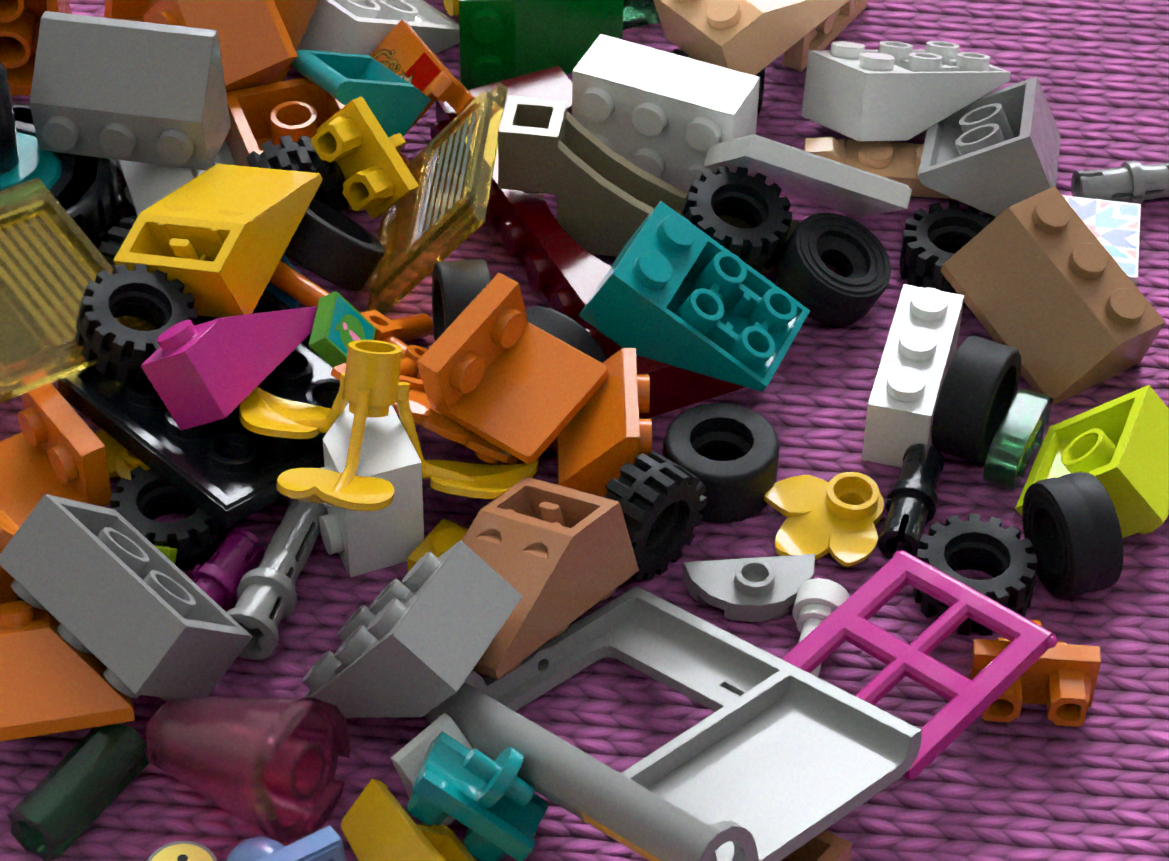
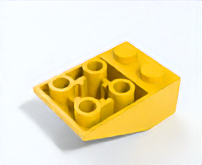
(222, 234)

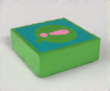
(336, 326)

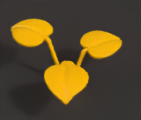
(370, 387)

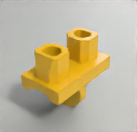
(366, 158)

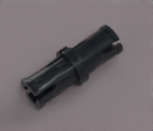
(911, 501)

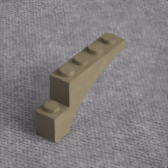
(597, 190)

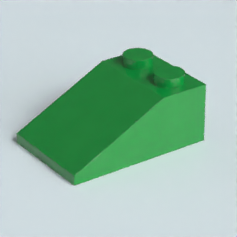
(530, 35)

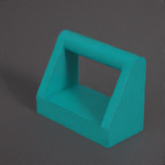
(350, 76)

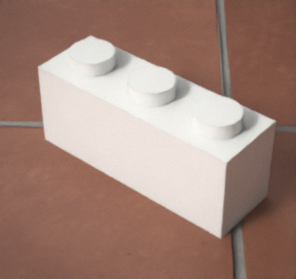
(911, 374)

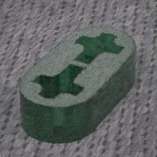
(1017, 439)

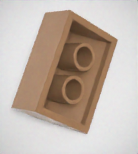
(1054, 296)

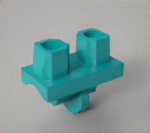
(481, 795)

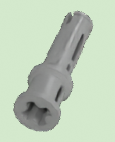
(270, 591)

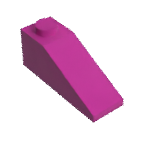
(216, 364)

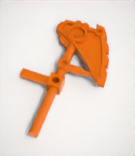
(397, 332)

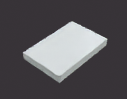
(811, 176)

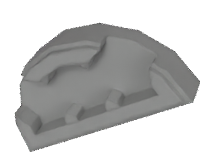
(749, 587)

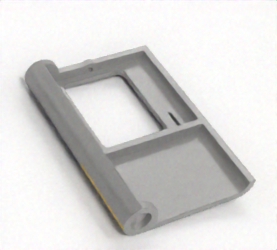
(738, 786)

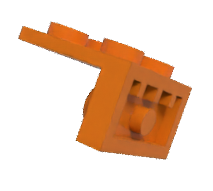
(507, 374)
(51, 457)

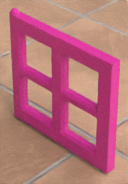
(966, 696)

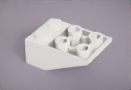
(893, 89)

